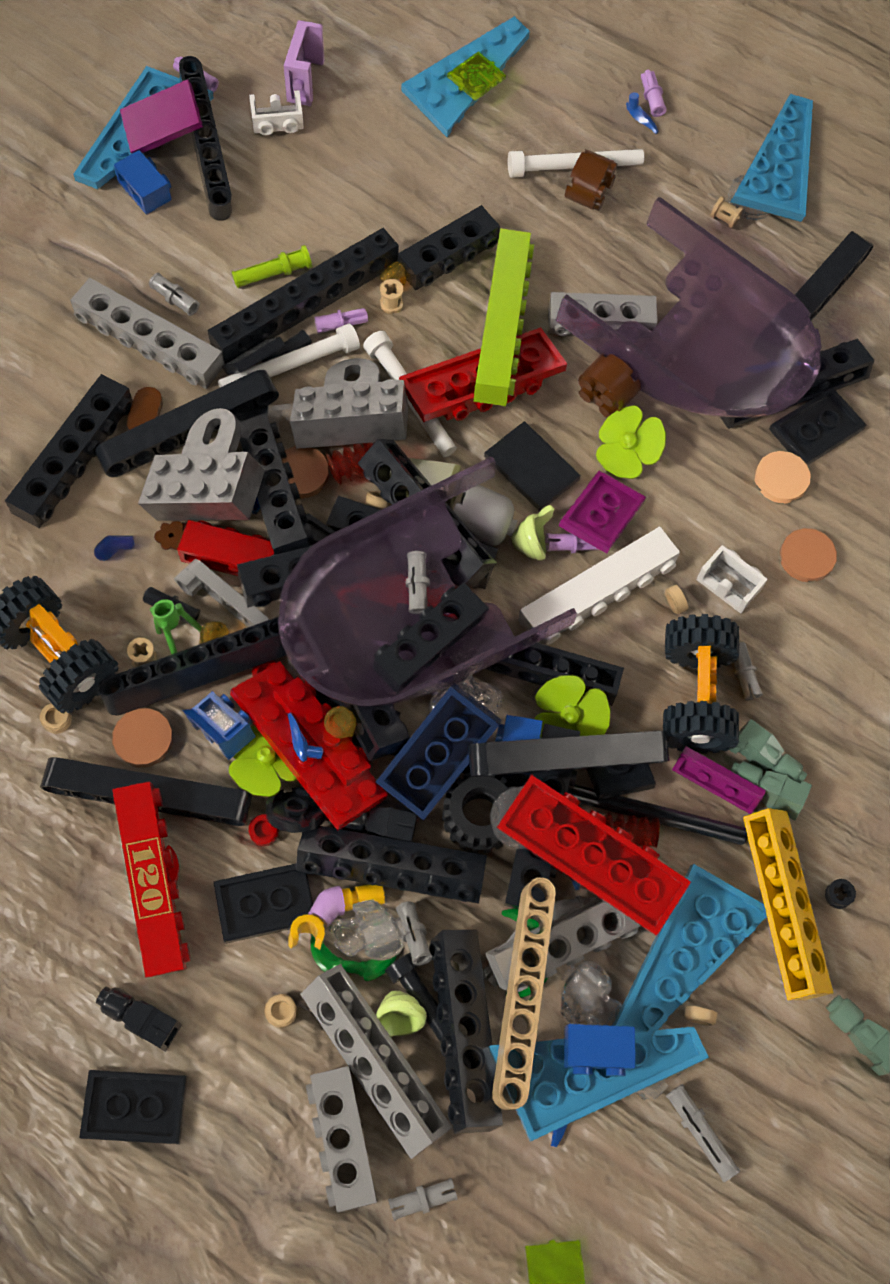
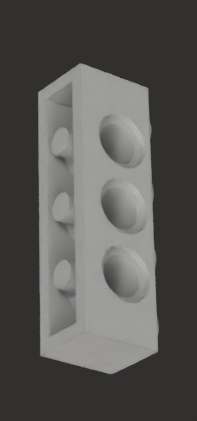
(614, 309)
(361, 1191)

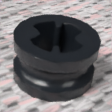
(831, 897)

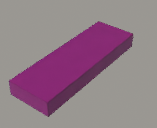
(718, 780)

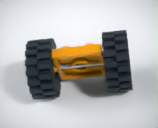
(707, 645)
(75, 672)

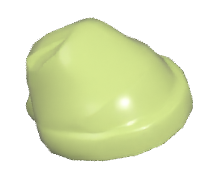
(530, 534)
(401, 1014)

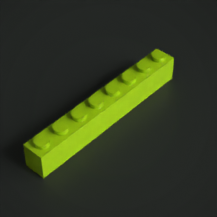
(503, 319)

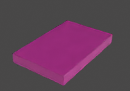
(161, 117)
(602, 511)

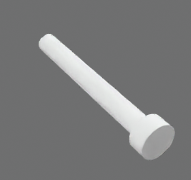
(519, 163)
(345, 339)
(379, 347)

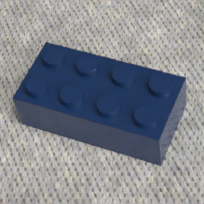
(438, 751)

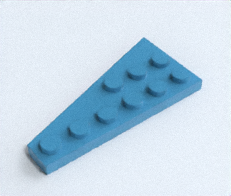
(440, 97)
(112, 143)
(781, 167)
(689, 948)
(562, 1097)

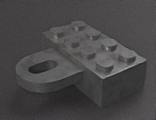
(350, 410)
(206, 478)

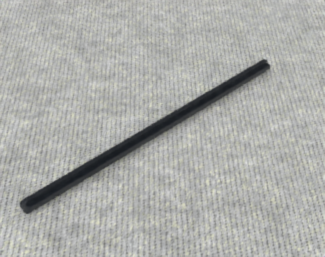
(630, 806)

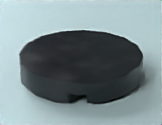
(294, 811)

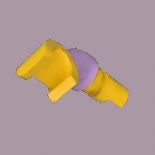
(327, 907)

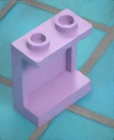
(304, 49)

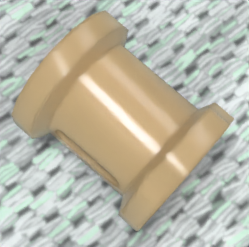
(718, 212)
(391, 293)
(141, 646)

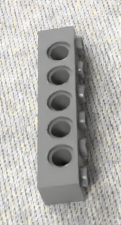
(139, 321)
(564, 930)
(376, 1061)

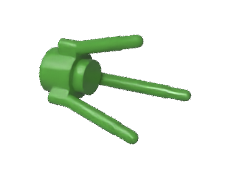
(167, 617)

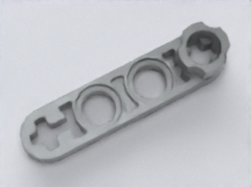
(199, 576)

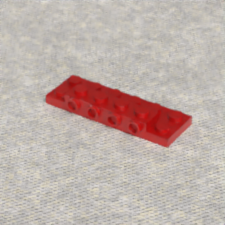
(450, 385)
(338, 780)
(594, 854)

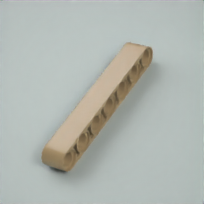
(514, 1004)

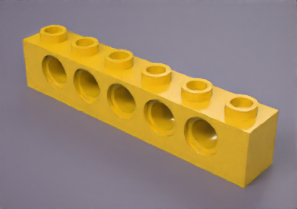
(787, 905)

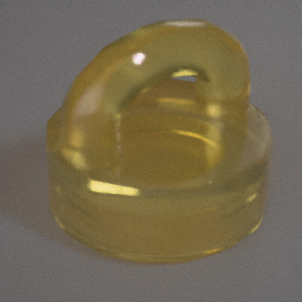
(395, 272)
(212, 630)
(340, 722)

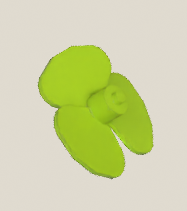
(624, 448)
(562, 695)
(257, 768)

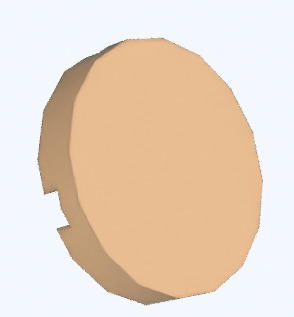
(782, 477)

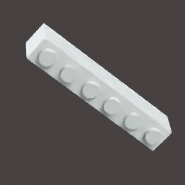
(604, 582)

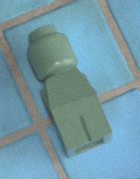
(766, 753)
(780, 790)
(866, 1035)

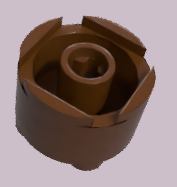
(590, 179)
(608, 384)

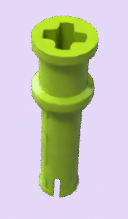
(283, 264)

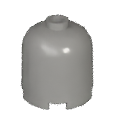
(486, 515)

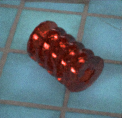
(348, 463)
(643, 832)

